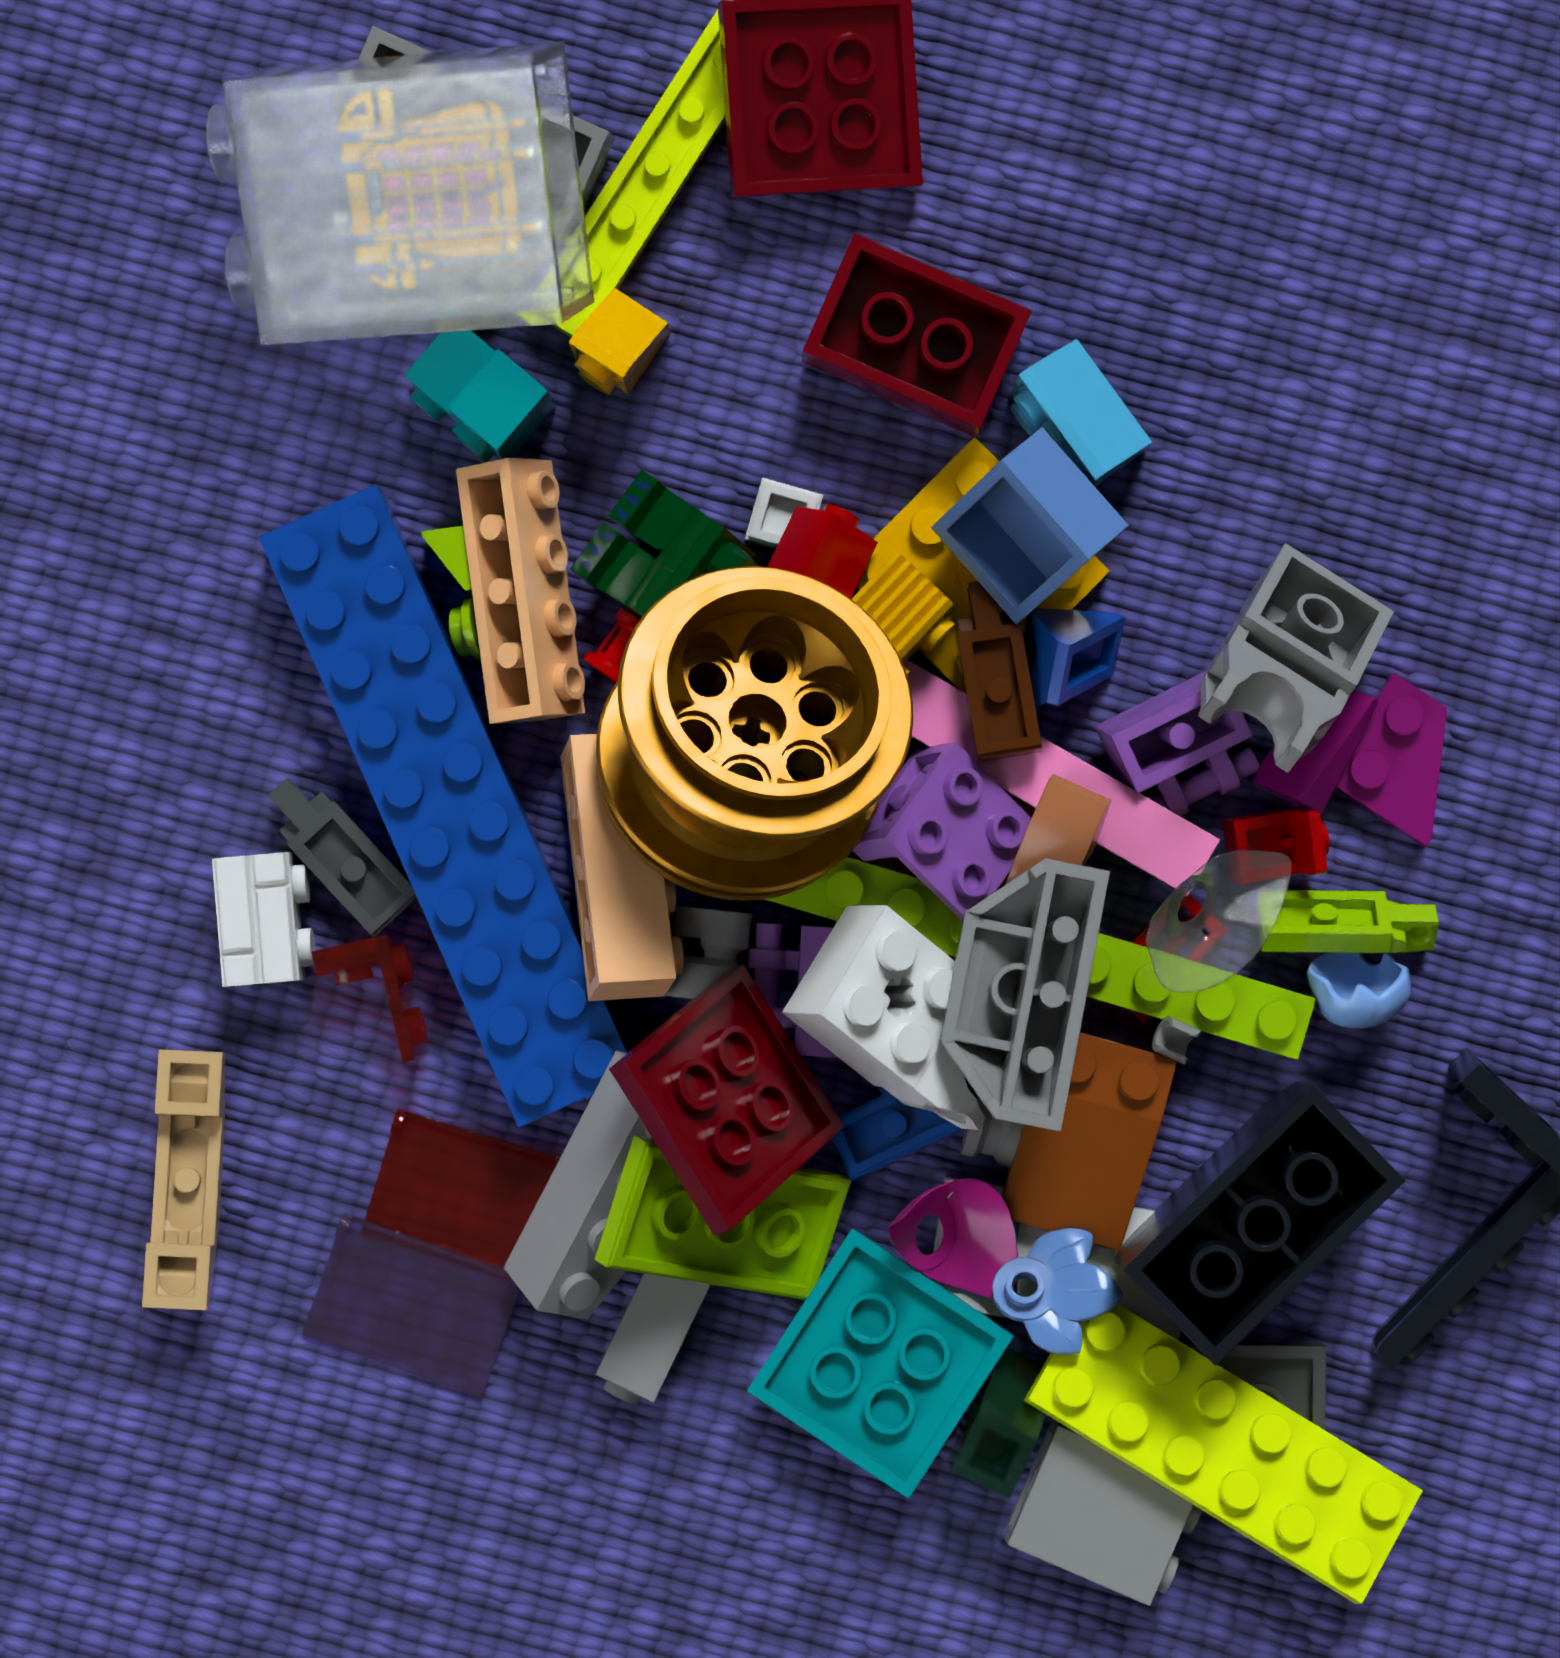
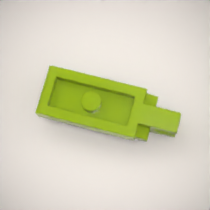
(1351, 924)

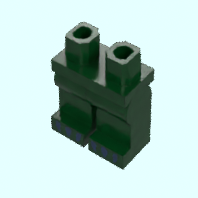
(679, 533)

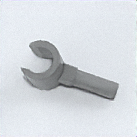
(1173, 1038)

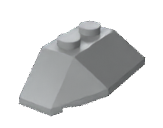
(1025, 989)

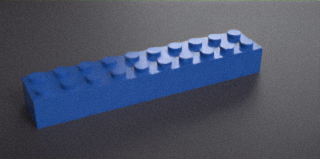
(446, 801)

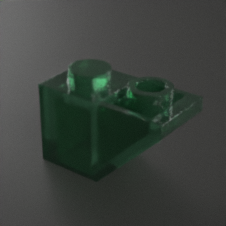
(1000, 1426)

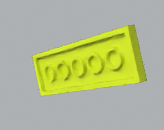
(1228, 1450)

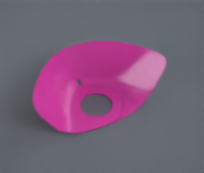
(974, 1240)

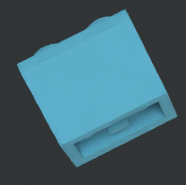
(1079, 412)

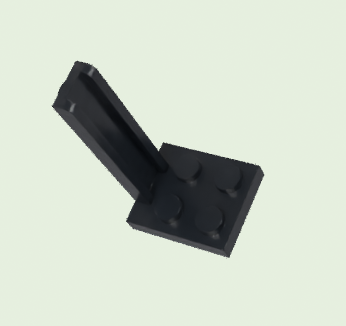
(1497, 1238)

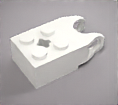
(881, 1008)

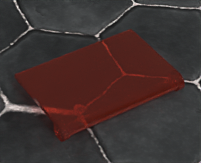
(457, 1187)

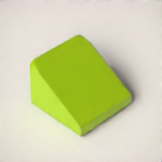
(451, 549)

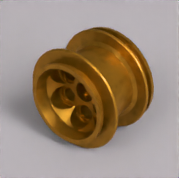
(675, 761)

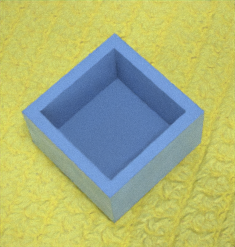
(1029, 525)

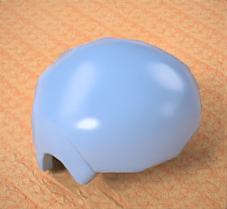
(1357, 992)

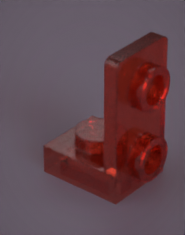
(353, 963)

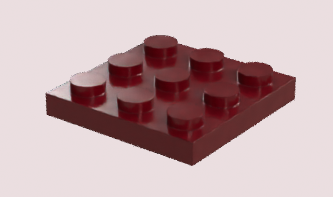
(819, 96)
(727, 1099)

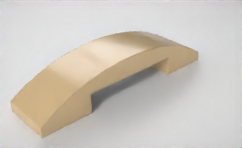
(186, 1180)

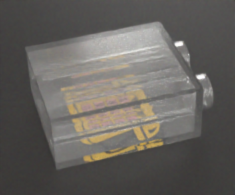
(404, 194)

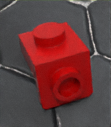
(1285, 830)

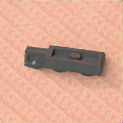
(343, 857)

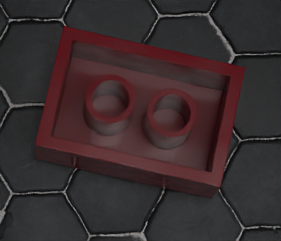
(915, 335)

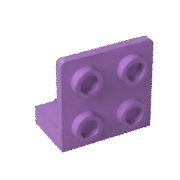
(947, 826)

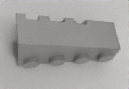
(561, 1238)

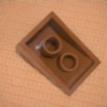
(1098, 1160)

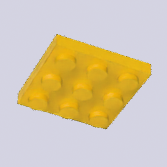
(913, 537)

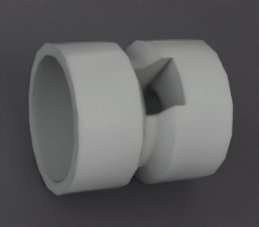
(709, 946)

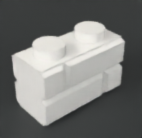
(262, 918)

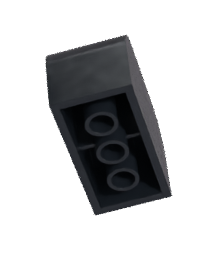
(1257, 1218)

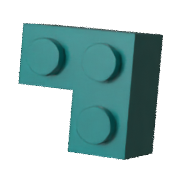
(481, 391)

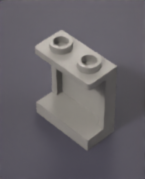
(1099, 1517)

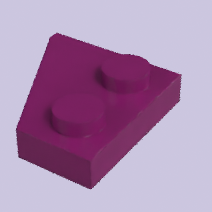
(1399, 760)

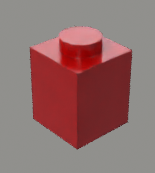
(825, 547)

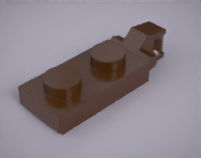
(996, 680)

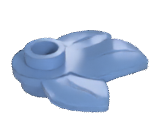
(1065, 1292)

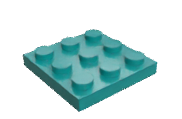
(880, 1363)

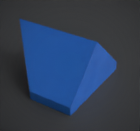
(1070, 651)

